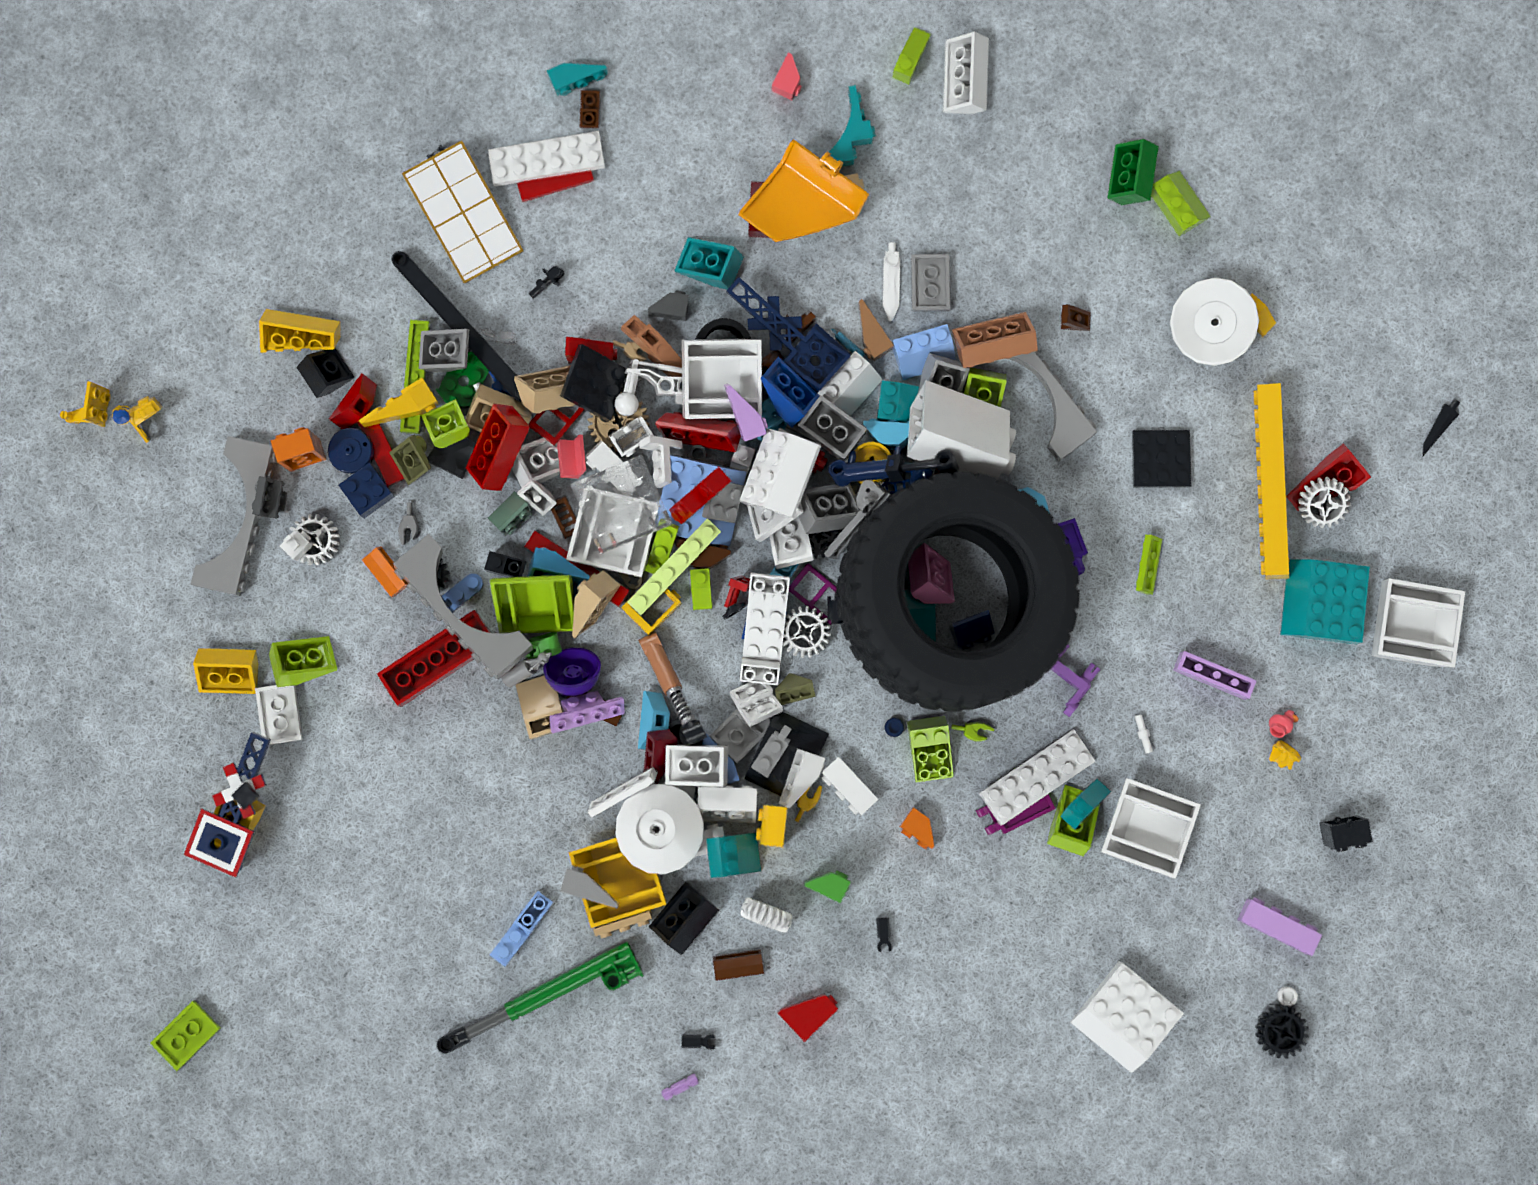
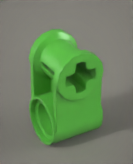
(544, 643)

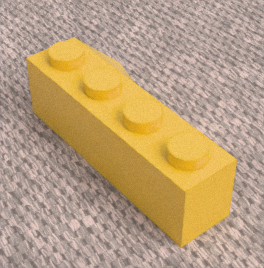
(296, 332)

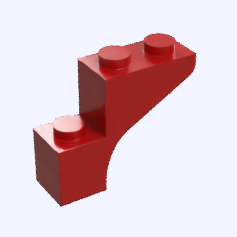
(699, 495)

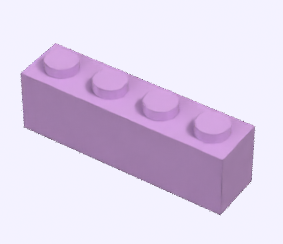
(1214, 675)
(1280, 927)

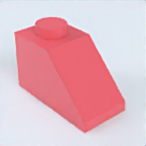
(788, 79)

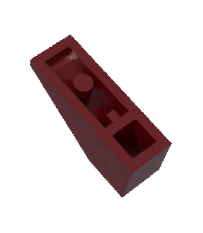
(656, 751)

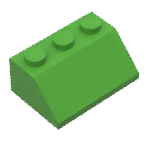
(830, 885)

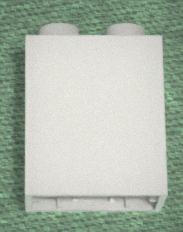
(966, 426)

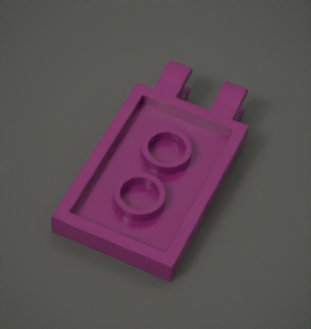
(1036, 810)

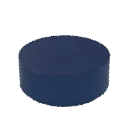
(894, 727)

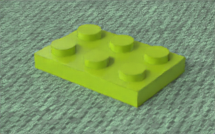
(185, 1035)

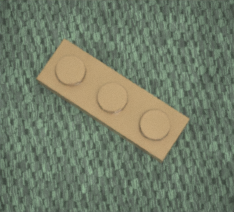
(623, 924)

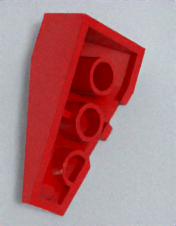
(1339, 465)

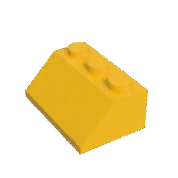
(226, 670)

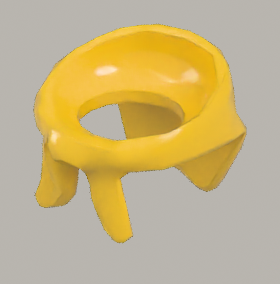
(1284, 754)

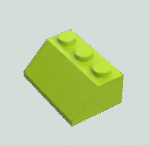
(1179, 203)

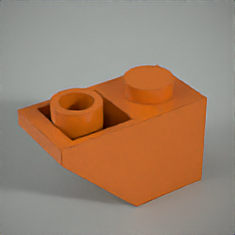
(919, 827)

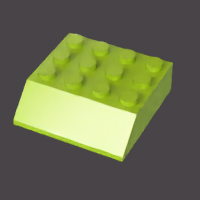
(533, 603)

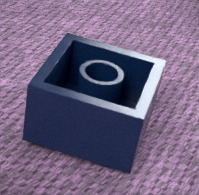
(366, 490)

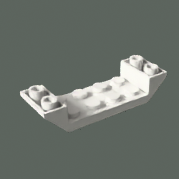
(764, 628)

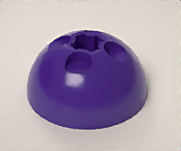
(572, 671)

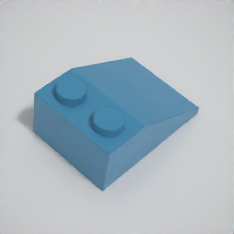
(549, 563)

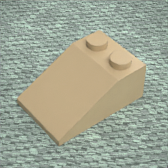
(592, 601)

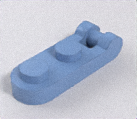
(463, 591)

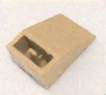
(537, 704)

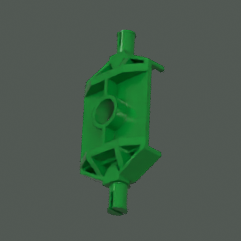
(450, 387)

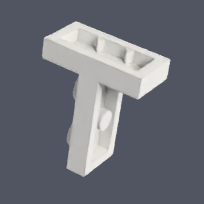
(661, 450)

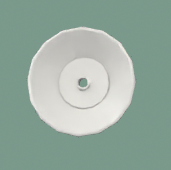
(1193, 319)
(679, 829)

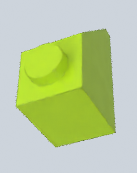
(701, 589)

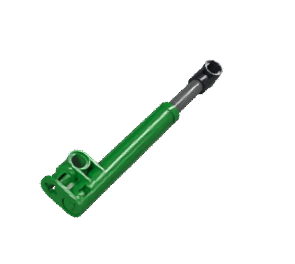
(614, 962)

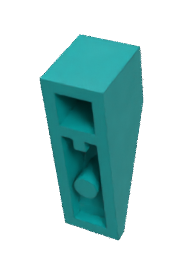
(1085, 803)

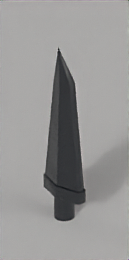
(1442, 422)

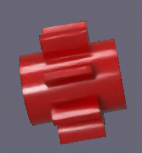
(820, 462)

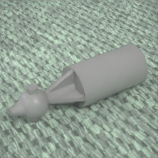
(524, 669)

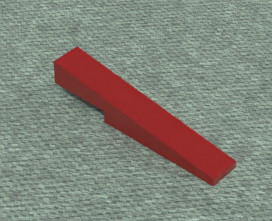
(540, 541)

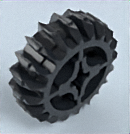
(1279, 1038)

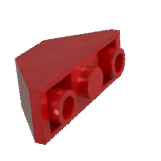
(355, 403)

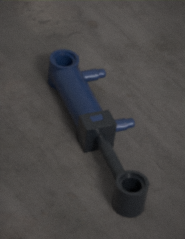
(891, 468)

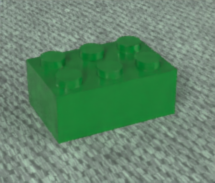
(1133, 172)

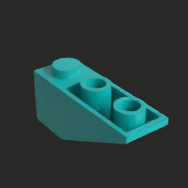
(571, 76)

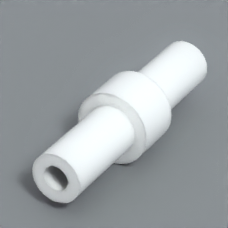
(1143, 734)

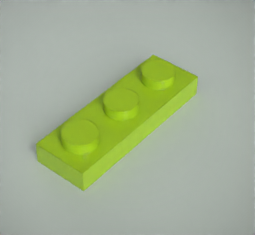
(661, 548)
(1148, 564)

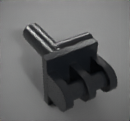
(553, 276)

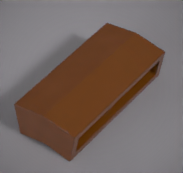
(738, 965)

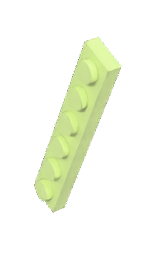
(674, 566)

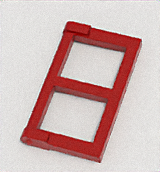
(553, 440)

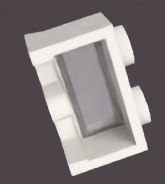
(628, 436)

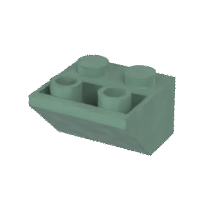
(510, 514)

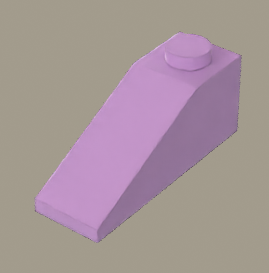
(747, 418)

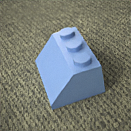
(913, 349)

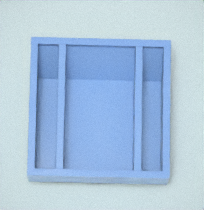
(687, 474)

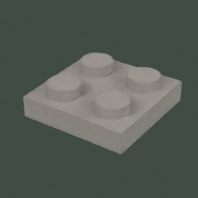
(724, 504)

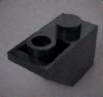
(504, 565)

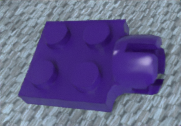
(1076, 542)

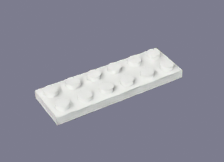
(546, 158)
(1037, 777)

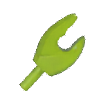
(971, 730)

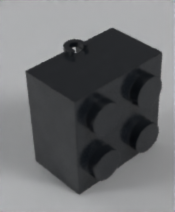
(1346, 833)

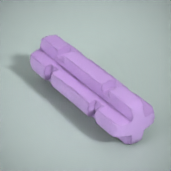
(680, 1087)

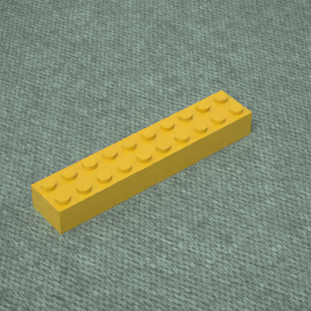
(1272, 479)

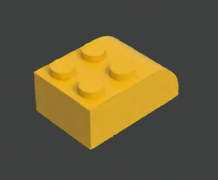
(772, 825)

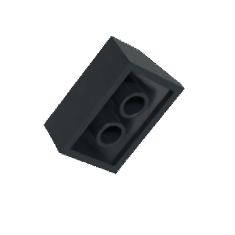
(683, 918)

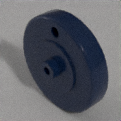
(350, 450)

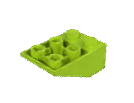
(930, 749)

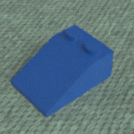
(788, 392)

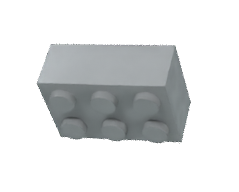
(832, 428)
(827, 508)

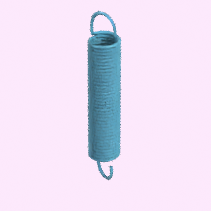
(848, 344)

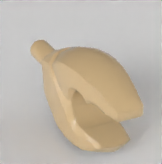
(630, 350)

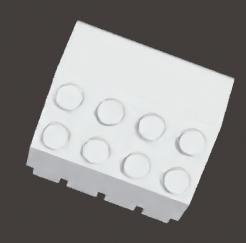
(780, 473)

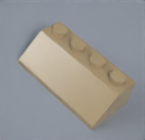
(543, 389)

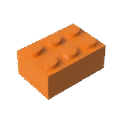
(298, 449)

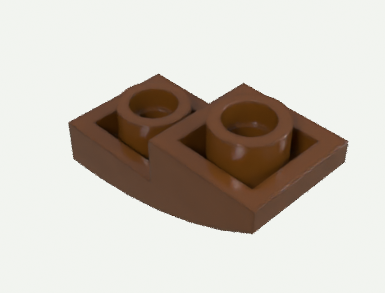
(589, 109)

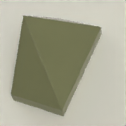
(794, 689)

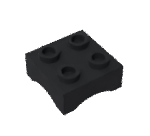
(453, 457)

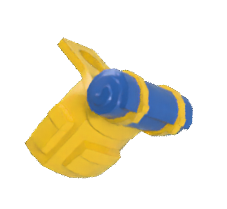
(137, 414)

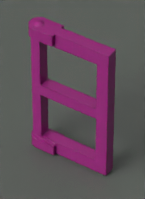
(806, 569)

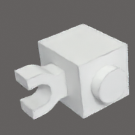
(296, 544)

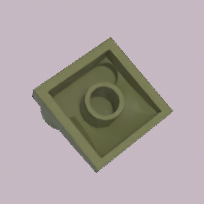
(411, 458)

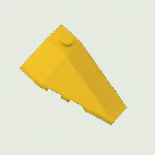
(414, 401)

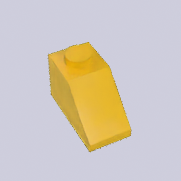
(1266, 319)

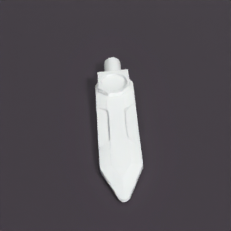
(891, 281)

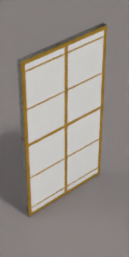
(462, 212)

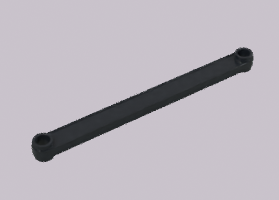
(456, 320)

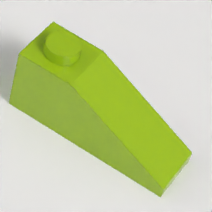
(910, 55)

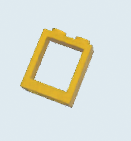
(673, 595)

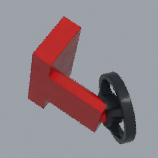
(736, 584)

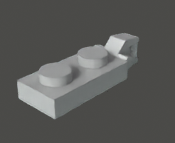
(772, 752)

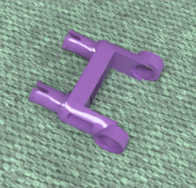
(1081, 683)

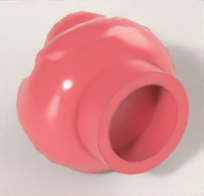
(1282, 724)

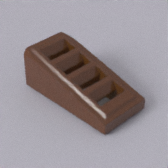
(563, 499)

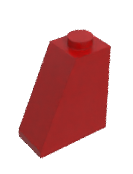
(605, 348)
(809, 1014)

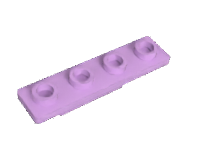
(585, 710)

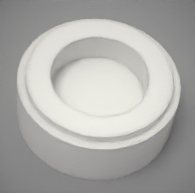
(1287, 996)

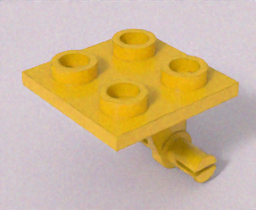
(94, 407)

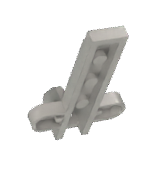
(869, 498)

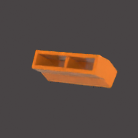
(383, 569)

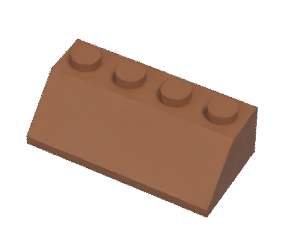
(995, 340)

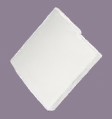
(756, 702)

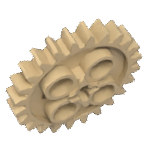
(603, 429)

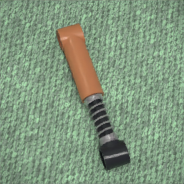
(672, 687)

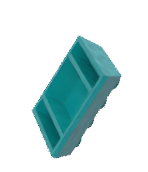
(1325, 601)

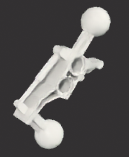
(627, 403)

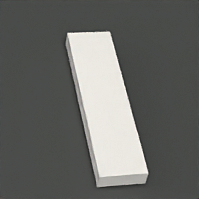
(622, 792)

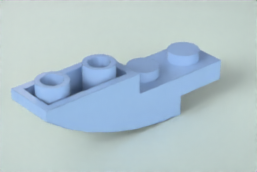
(521, 929)

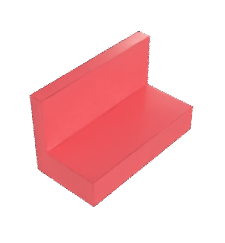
(571, 457)

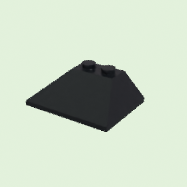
(802, 737)

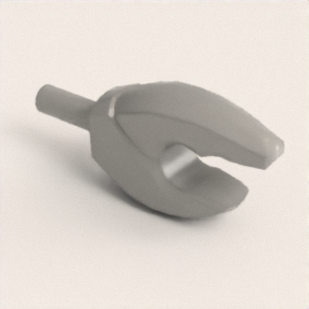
(408, 522)

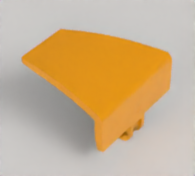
(803, 196)

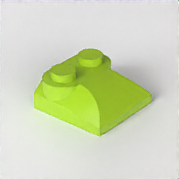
(446, 424)

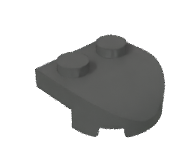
(269, 498)

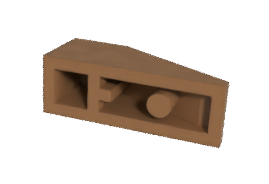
(874, 338)

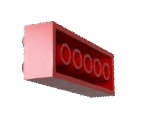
(428, 663)

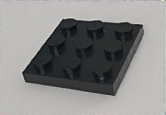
(594, 382)
(1161, 458)

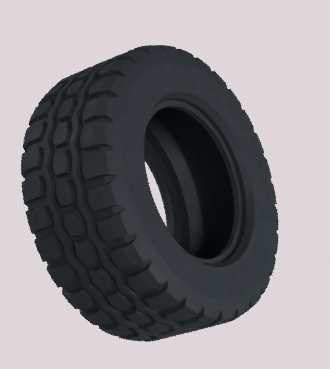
(1034, 567)

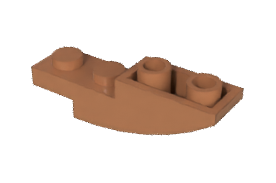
(653, 344)

